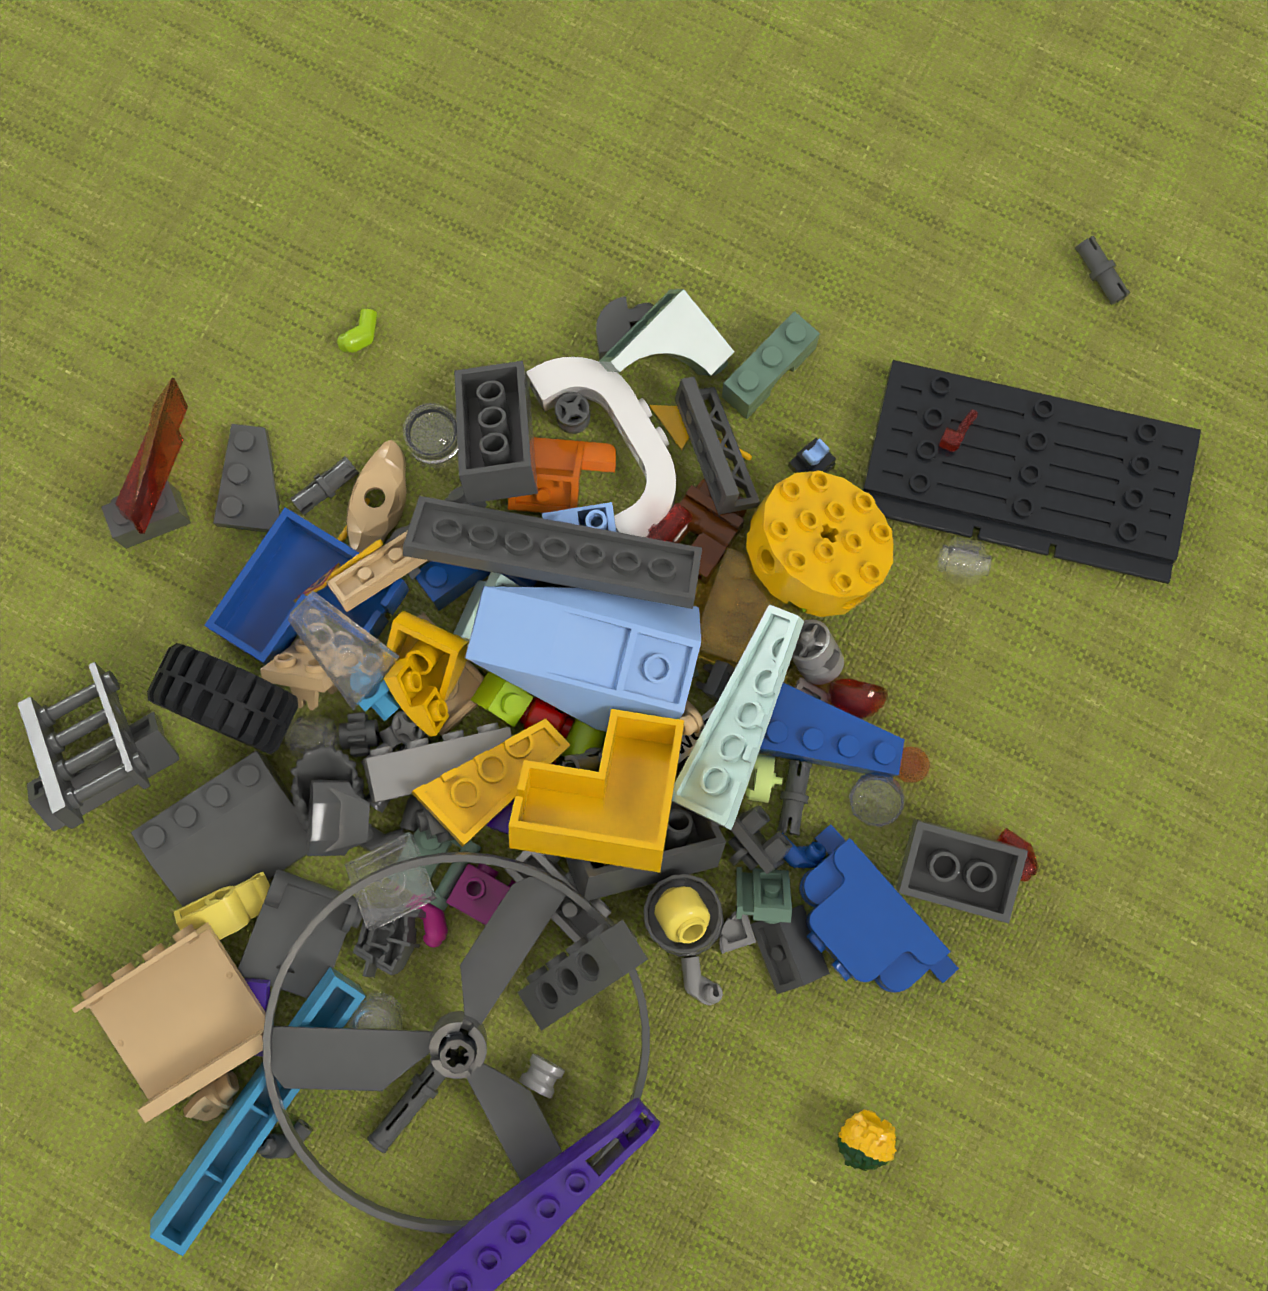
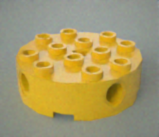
(820, 543)

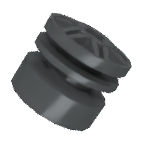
(709, 898)

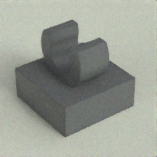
(718, 679)

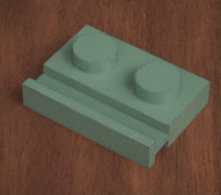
(763, 895)

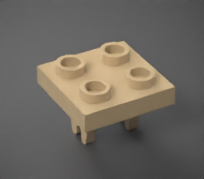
(299, 671)

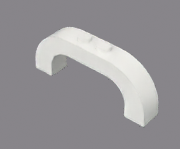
(631, 419)

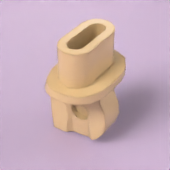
(213, 1098)

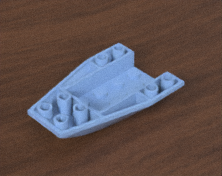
(588, 650)

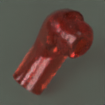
(1031, 865)

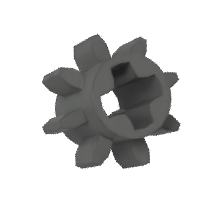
(359, 734)

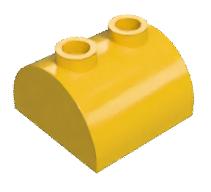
(433, 651)

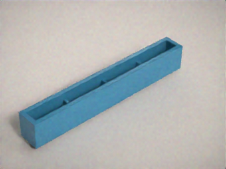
(243, 1127)

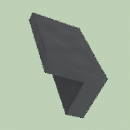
(789, 953)

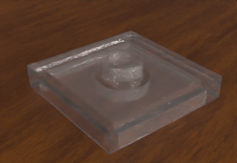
(395, 894)

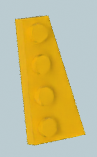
(481, 788)

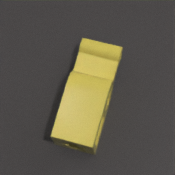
(226, 908)

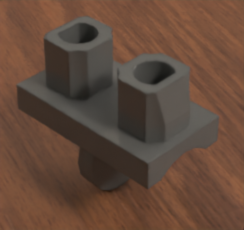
(752, 846)

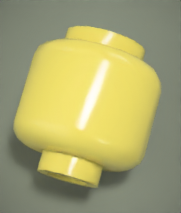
(682, 914)

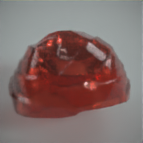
(857, 697)

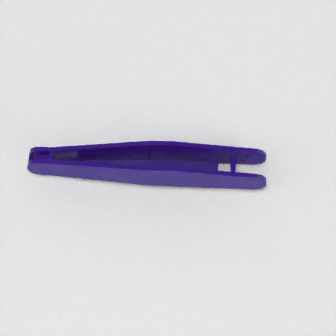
(532, 1211)

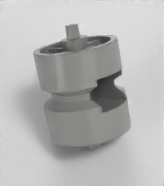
(817, 654)

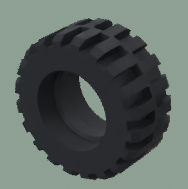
(223, 698)

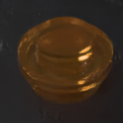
(913, 765)

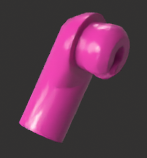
(434, 925)

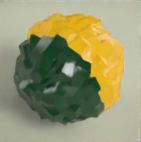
(867, 1141)

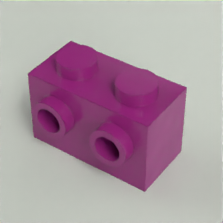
(478, 892)

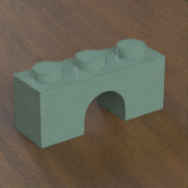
(769, 362)

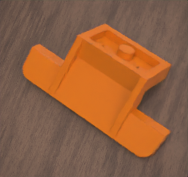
(559, 473)

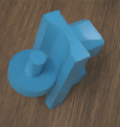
(380, 700)

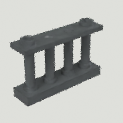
(48, 746)

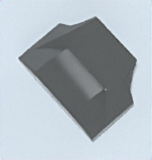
(335, 818)

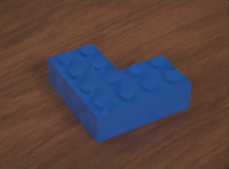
(281, 568)

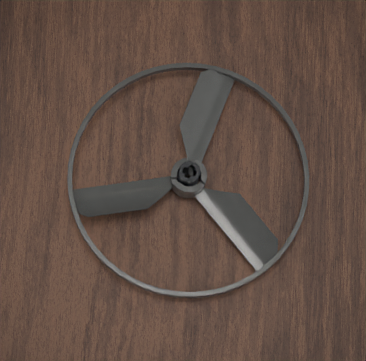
(457, 1043)

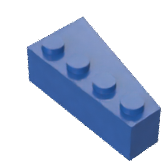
(827, 736)

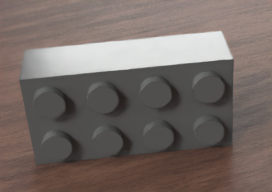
(495, 432)

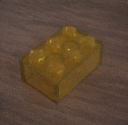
(733, 609)

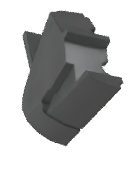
(388, 945)

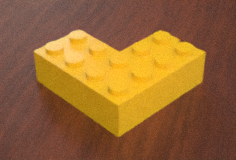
(605, 814)

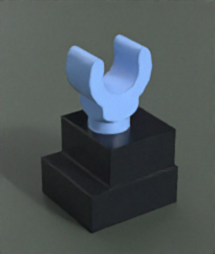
(813, 458)

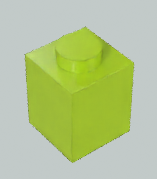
(502, 699)

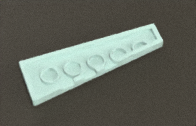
(729, 744)

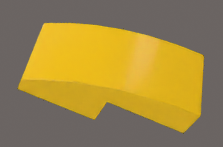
(420, 704)

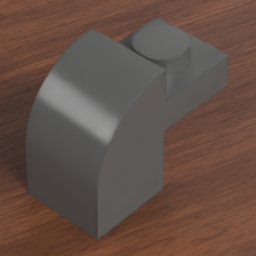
(616, 321)

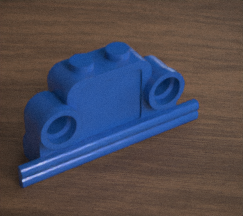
(867, 921)

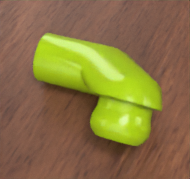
(360, 336)

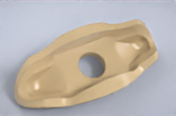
(382, 472)

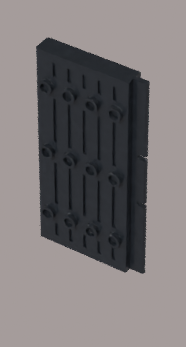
(1032, 471)

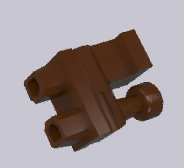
(713, 530)

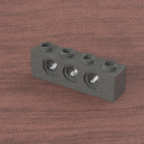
(582, 974)

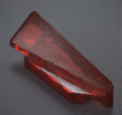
(154, 458)

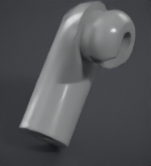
(698, 985)

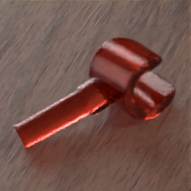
(951, 438)

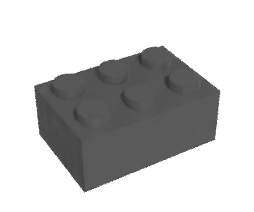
(961, 870)

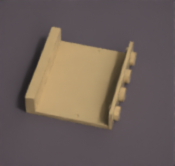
(179, 1017)

